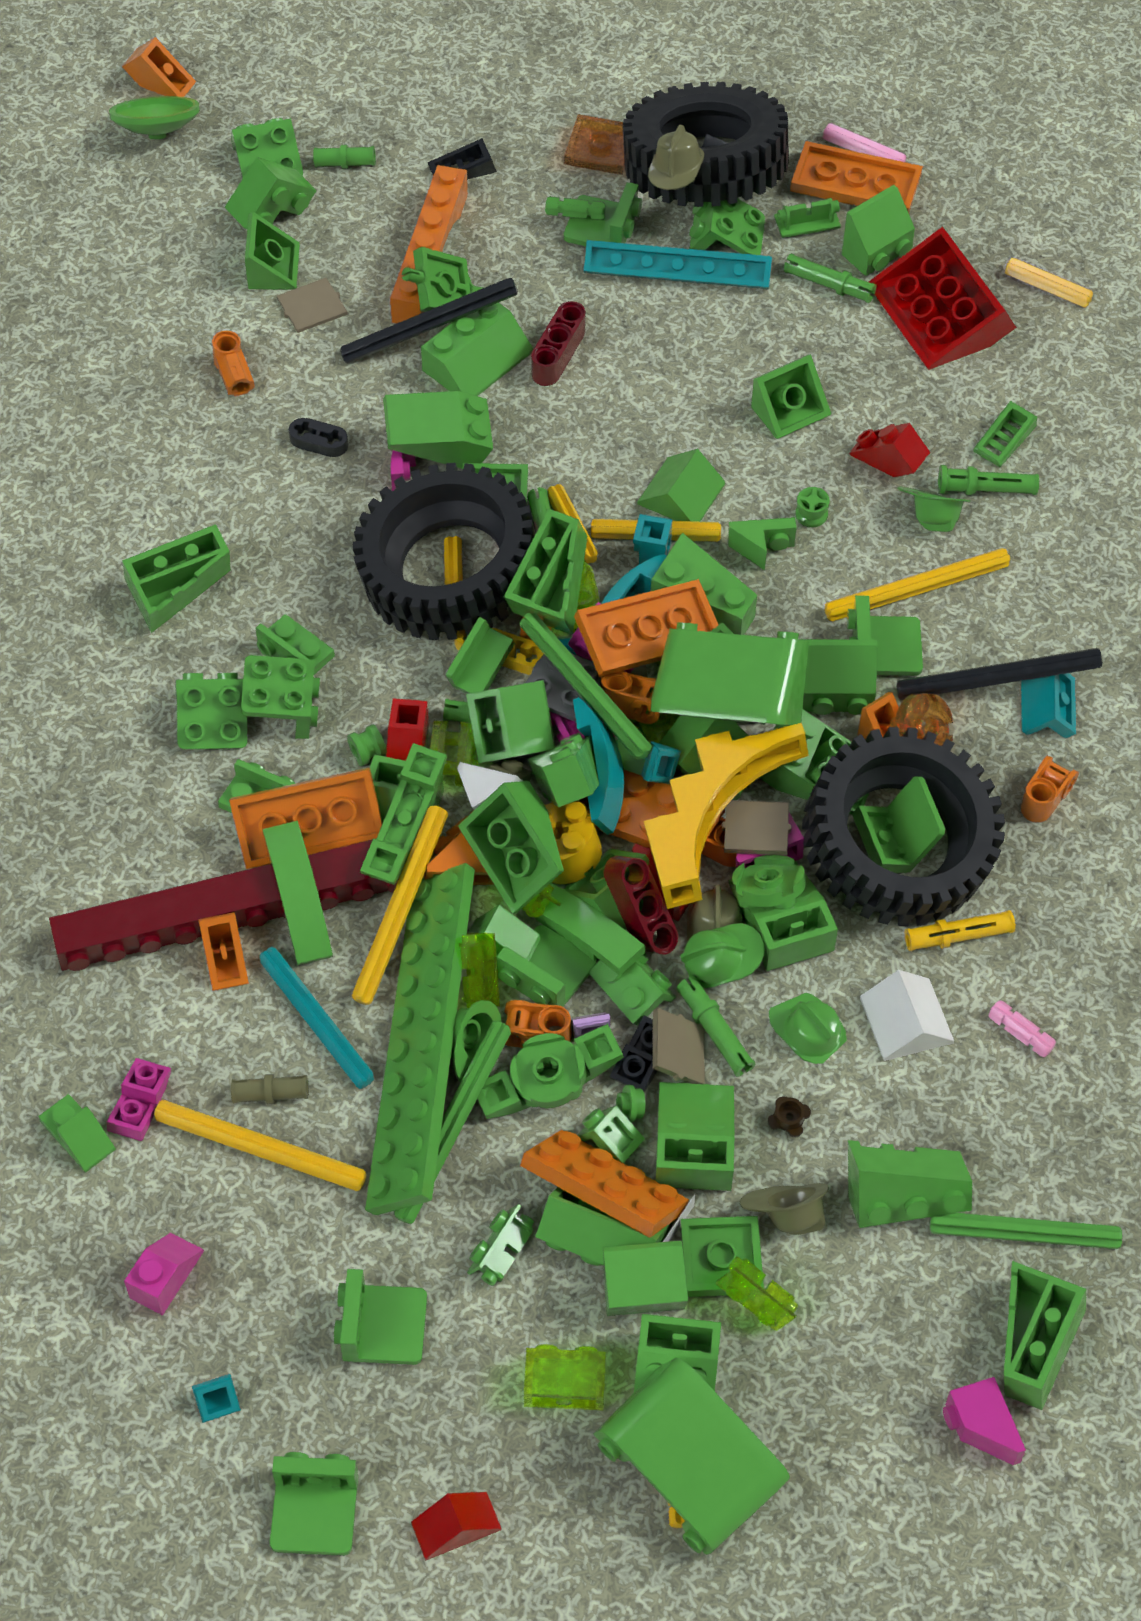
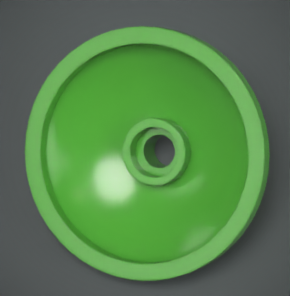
(155, 114)

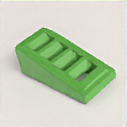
(1017, 415)

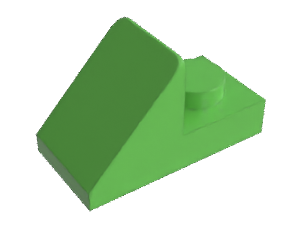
(754, 537)
(77, 1132)

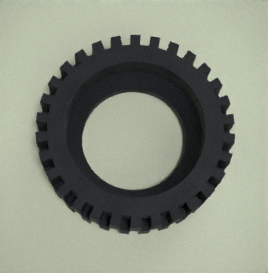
(728, 170)
(428, 505)
(960, 801)

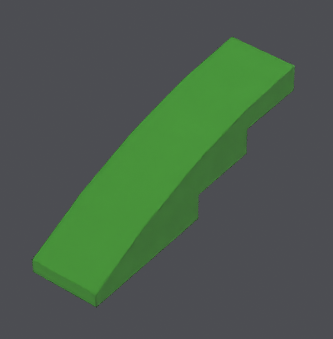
(591, 931)

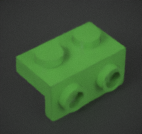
(636, 990)

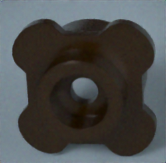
(791, 1106)

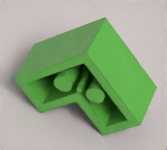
(268, 190)

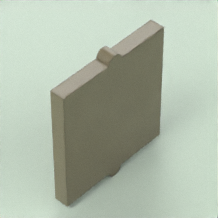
(312, 305)
(756, 827)
(678, 1047)

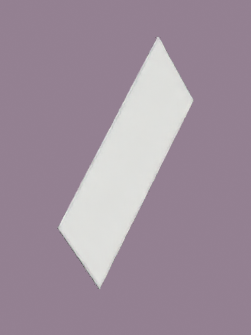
(683, 1216)

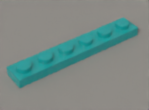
(677, 264)

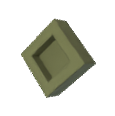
(512, 767)

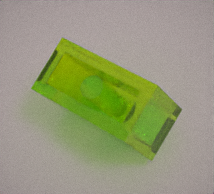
(564, 1378)

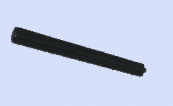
(429, 320)
(1001, 673)

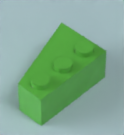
(567, 770)

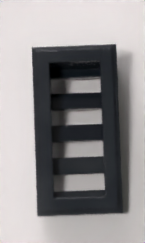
(467, 153)

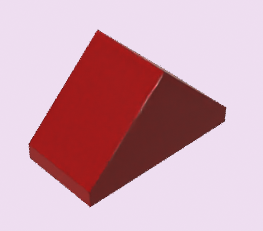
(455, 1522)

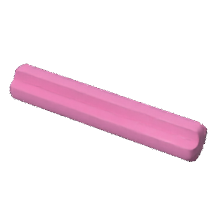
(858, 143)

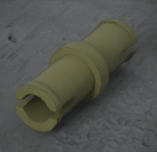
(269, 1089)

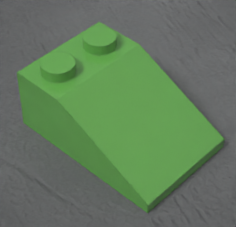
(439, 426)
(514, 842)

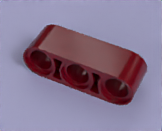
(558, 343)
(627, 896)

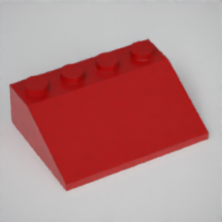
(941, 302)

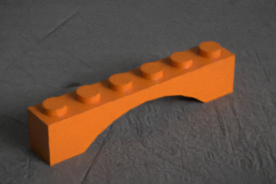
(439, 213)

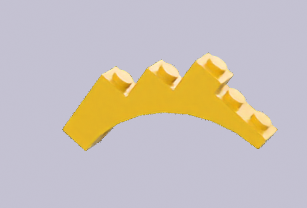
(700, 797)

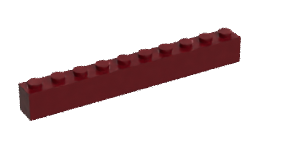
(172, 914)

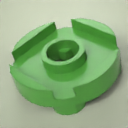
(769, 882)
(551, 1091)

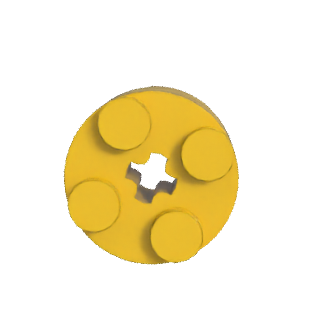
(575, 840)

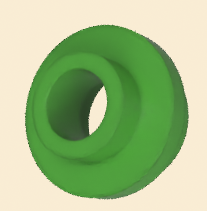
(631, 1102)

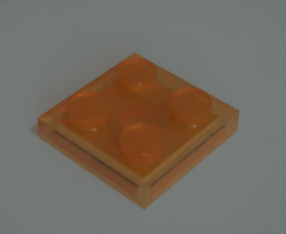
(596, 145)

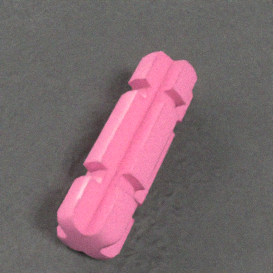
(1022, 1028)

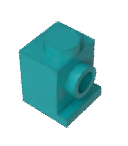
(652, 537)

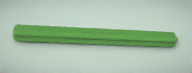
(586, 686)
(464, 1101)

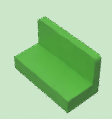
(479, 658)

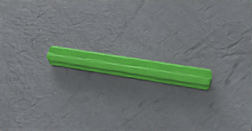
(1027, 1230)

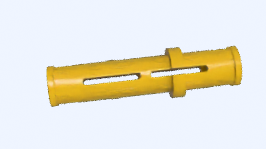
(919, 937)

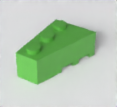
(551, 573)
(176, 574)
(727, 595)
(904, 1184)
(1039, 1332)

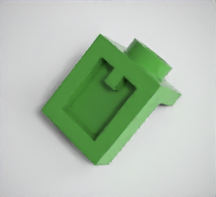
(611, 1132)

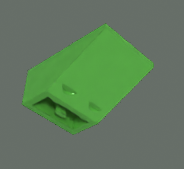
(802, 774)
(793, 932)
(695, 1136)
(682, 1338)

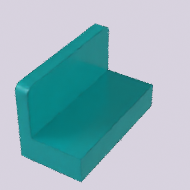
(1049, 704)

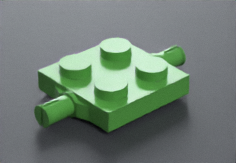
(438, 277)

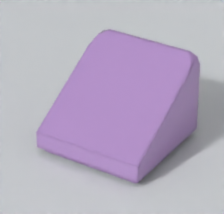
(585, 1024)

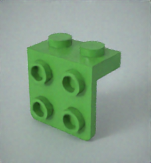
(269, 141)
(733, 224)
(615, 226)
(896, 636)
(281, 690)
(210, 712)
(902, 832)
(552, 972)
(380, 1322)
(314, 1504)

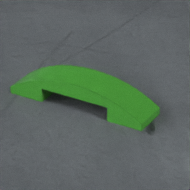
(405, 815)
(298, 893)
(599, 1052)

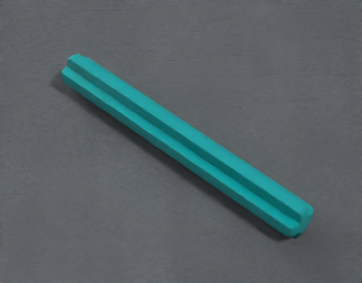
(316, 1018)

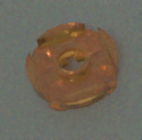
(927, 709)

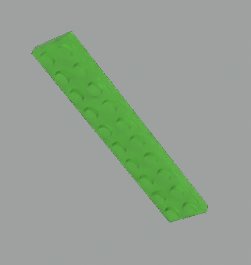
(420, 1044)

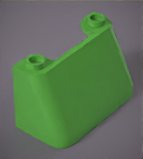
(732, 676)
(693, 1453)

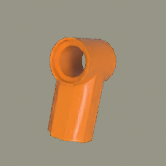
(232, 363)

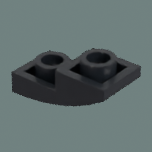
(637, 1062)

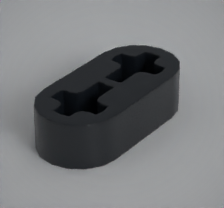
(318, 437)

